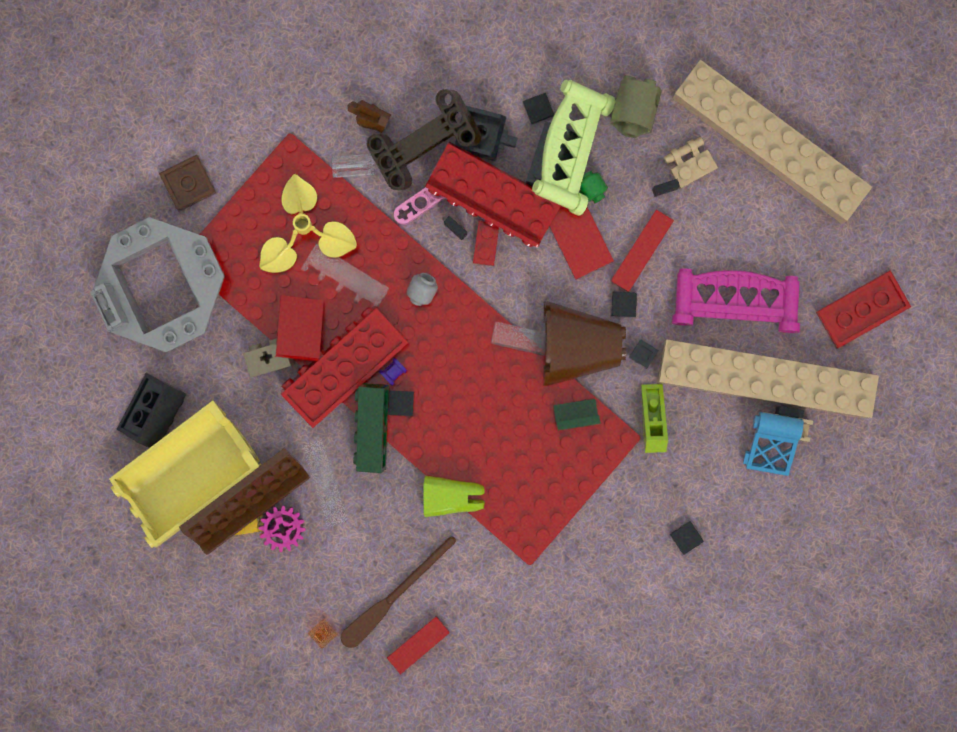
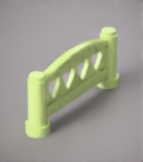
(591, 105)

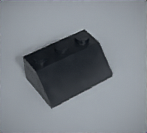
(535, 171)
(151, 411)

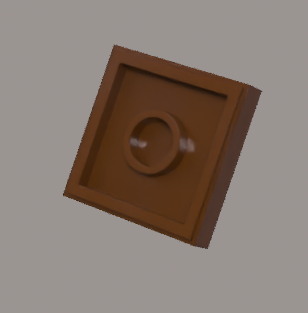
(187, 183)

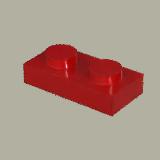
(485, 244)

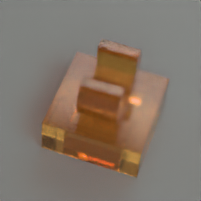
(322, 633)

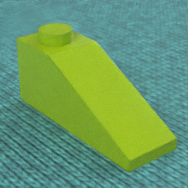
(654, 418)

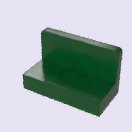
(576, 414)

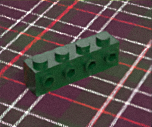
(371, 427)

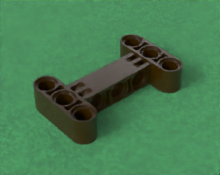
(423, 140)

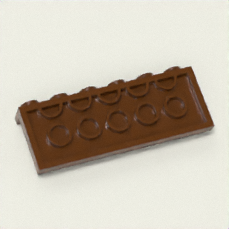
(245, 501)

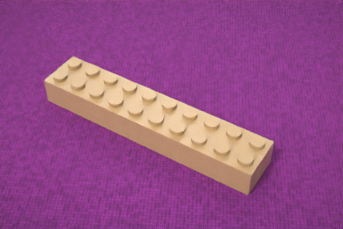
(772, 142)
(768, 379)

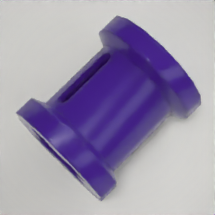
(393, 371)

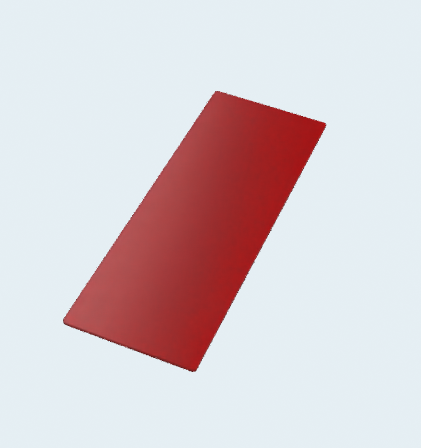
(475, 402)

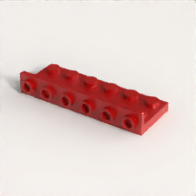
(491, 195)
(343, 366)

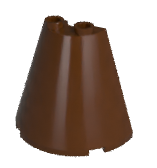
(579, 344)

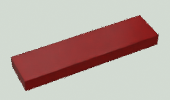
(642, 250)

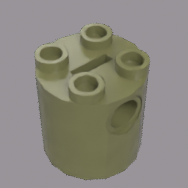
(635, 106)

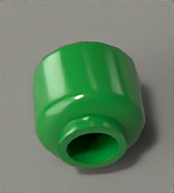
(593, 186)

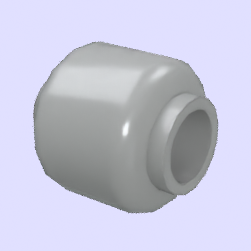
(422, 289)

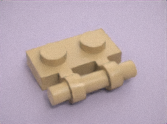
(694, 168)

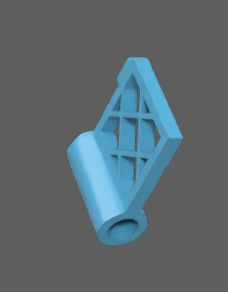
(774, 428)

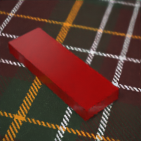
(418, 645)

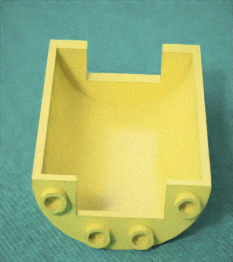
(184, 472)

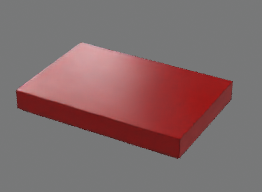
(299, 328)

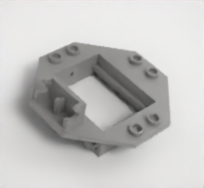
(118, 304)

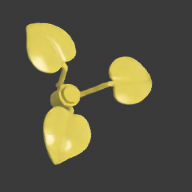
(334, 241)

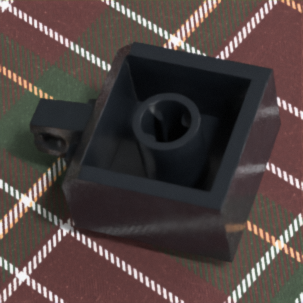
(495, 135)

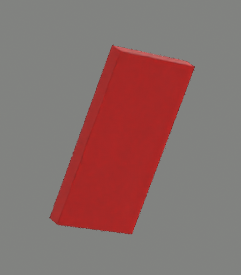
(580, 242)
(863, 309)

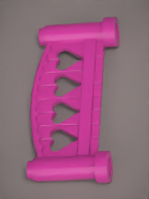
(691, 305)

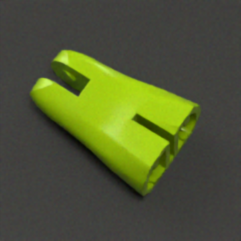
(450, 496)

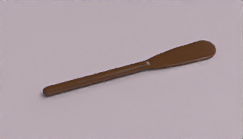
(367, 621)

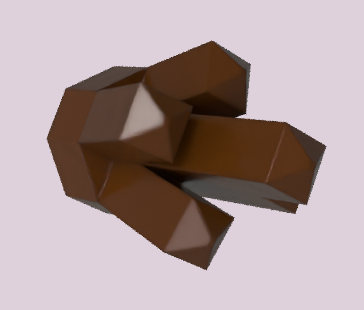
(369, 115)

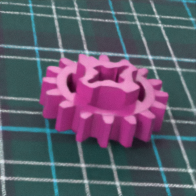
(291, 525)

